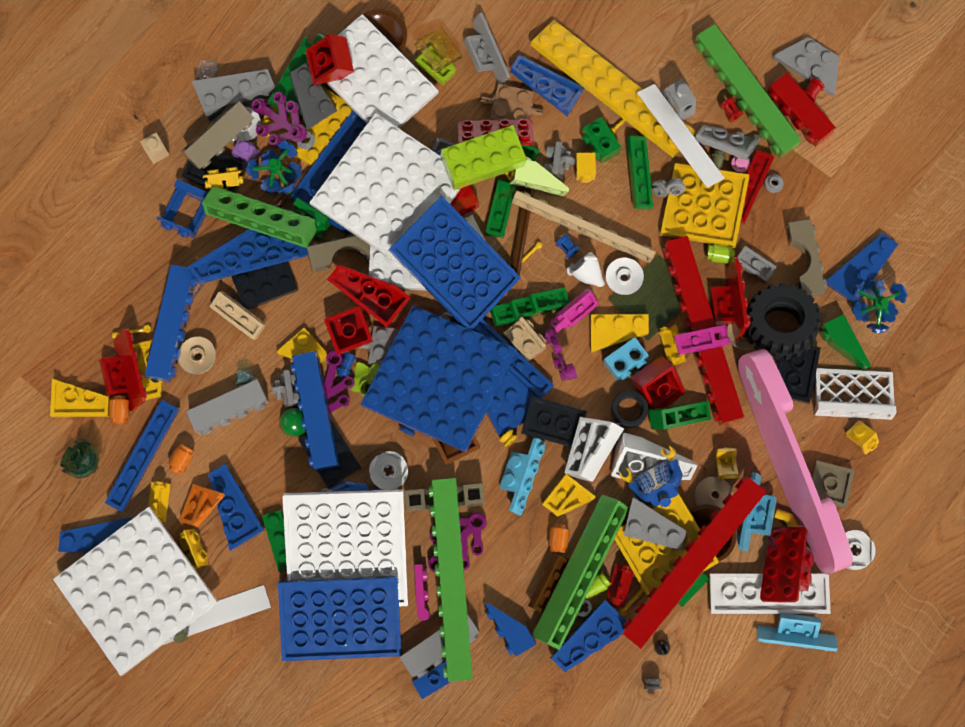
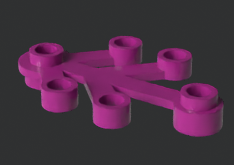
(262, 107)
(568, 371)
(331, 391)
(464, 535)

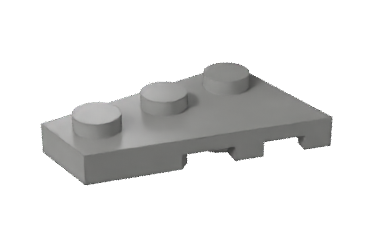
(733, 144)
(652, 527)

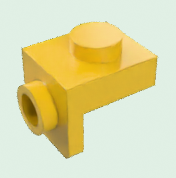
(863, 437)
(726, 463)

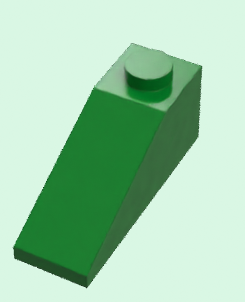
(842, 339)
(679, 415)

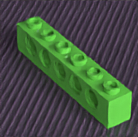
(259, 216)

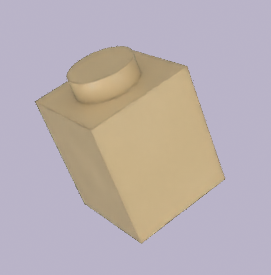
(154, 148)

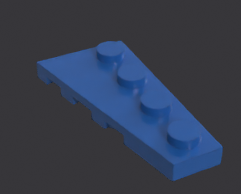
(551, 86)
(236, 513)
(86, 538)
(594, 633)

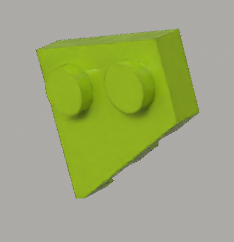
(442, 76)

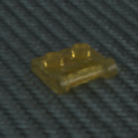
(443, 47)

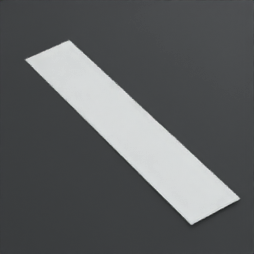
(680, 135)
(230, 609)

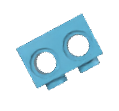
(622, 355)

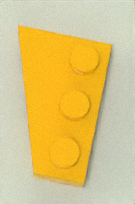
(616, 328)
(152, 387)
(76, 402)

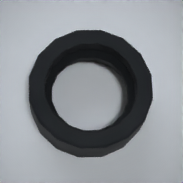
(633, 395)

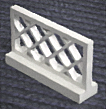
(851, 409)

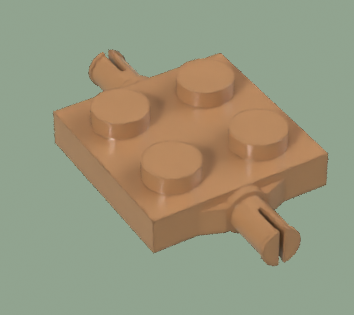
(511, 104)

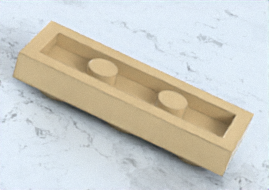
(237, 315)

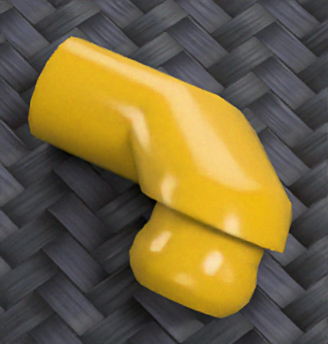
(785, 516)

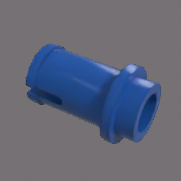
(344, 368)

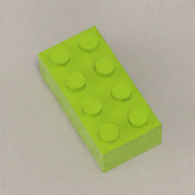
(483, 157)

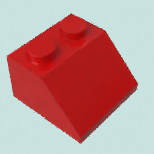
(329, 59)
(348, 330)
(658, 383)

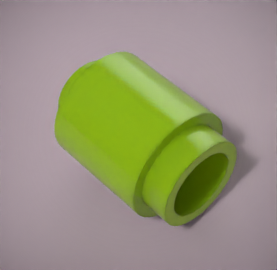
(720, 253)

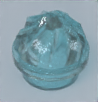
(244, 376)

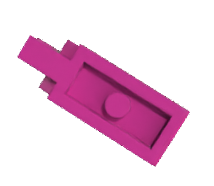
(574, 311)

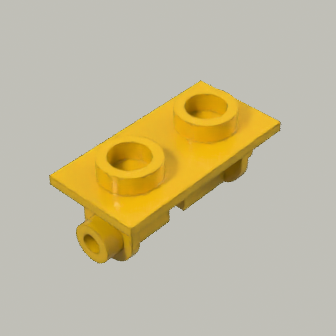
(216, 179)
(667, 337)
(159, 499)
(191, 541)

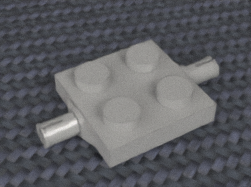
(382, 341)

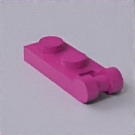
(701, 340)
(421, 593)

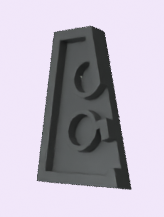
(312, 99)

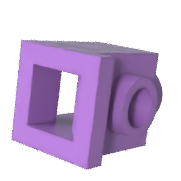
(245, 151)

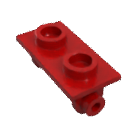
(620, 585)

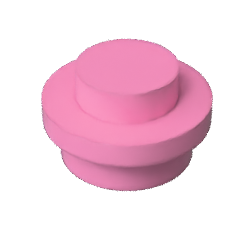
(740, 165)

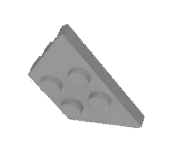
(811, 61)

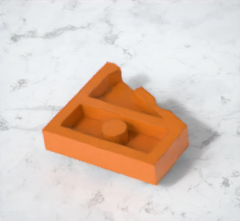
(199, 505)

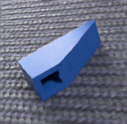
(515, 633)

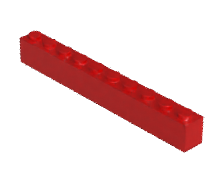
(699, 317)
(694, 562)

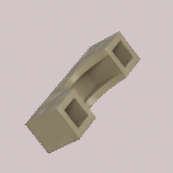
(801, 236)
(323, 254)
(468, 496)

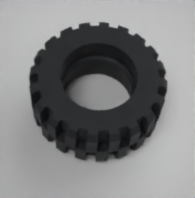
(789, 300)

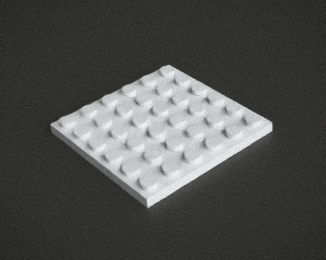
(383, 185)
(346, 536)
(135, 591)

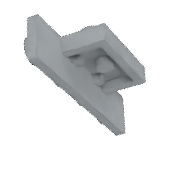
(484, 50)

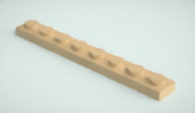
(577, 224)

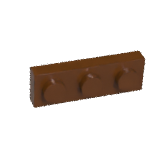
(548, 583)

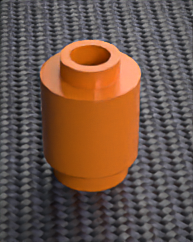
(119, 410)
(180, 459)
(558, 538)

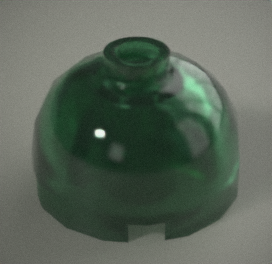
(80, 460)

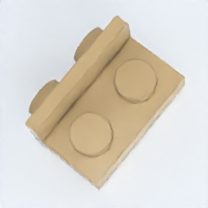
(525, 339)

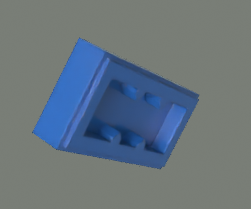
(431, 681)

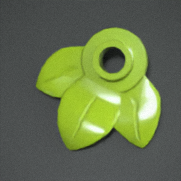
(363, 377)

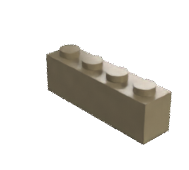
(217, 135)

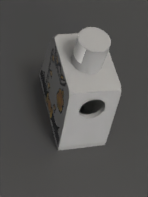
(679, 98)

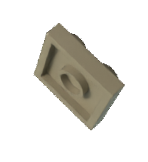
(832, 482)

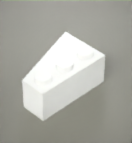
(591, 447)

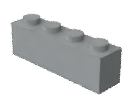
(227, 407)
(430, 652)

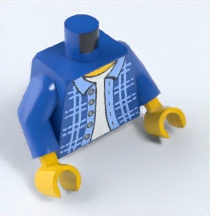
(658, 483)

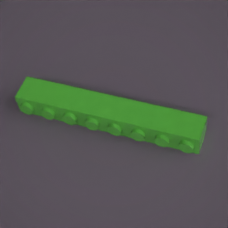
(747, 91)
(580, 572)

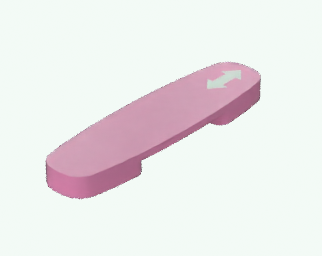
(769, 404)

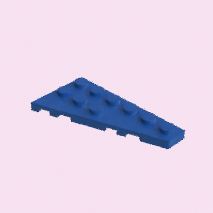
(243, 254)
(509, 404)

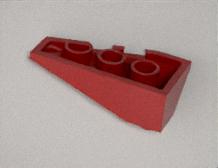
(380, 299)

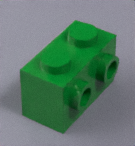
(601, 140)

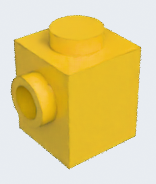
(585, 167)

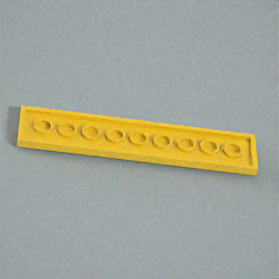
(602, 81)

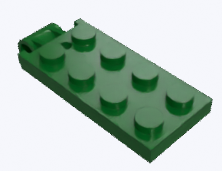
(285, 85)

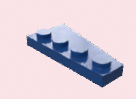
(862, 267)

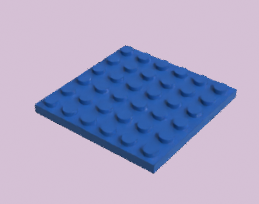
(439, 378)

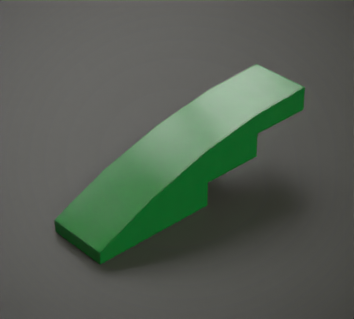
(530, 306)

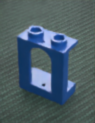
(167, 219)

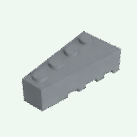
(220, 92)

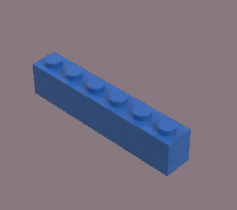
(170, 325)
(315, 411)

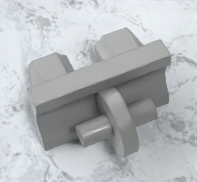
(561, 161)
(285, 388)

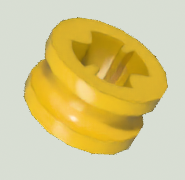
(508, 438)

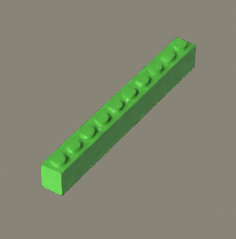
(451, 580)

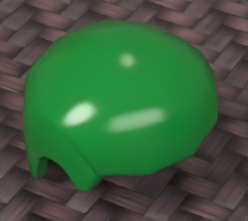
(291, 422)

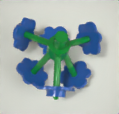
(273, 163)
(885, 310)

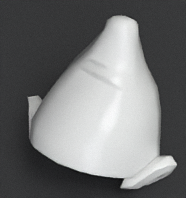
(587, 270)

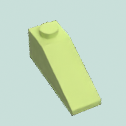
(537, 178)

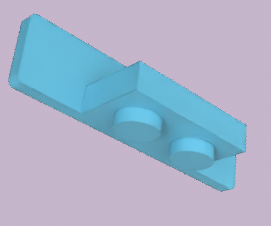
(521, 473)
(759, 519)
(799, 632)

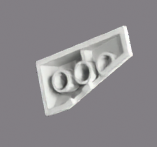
(641, 455)

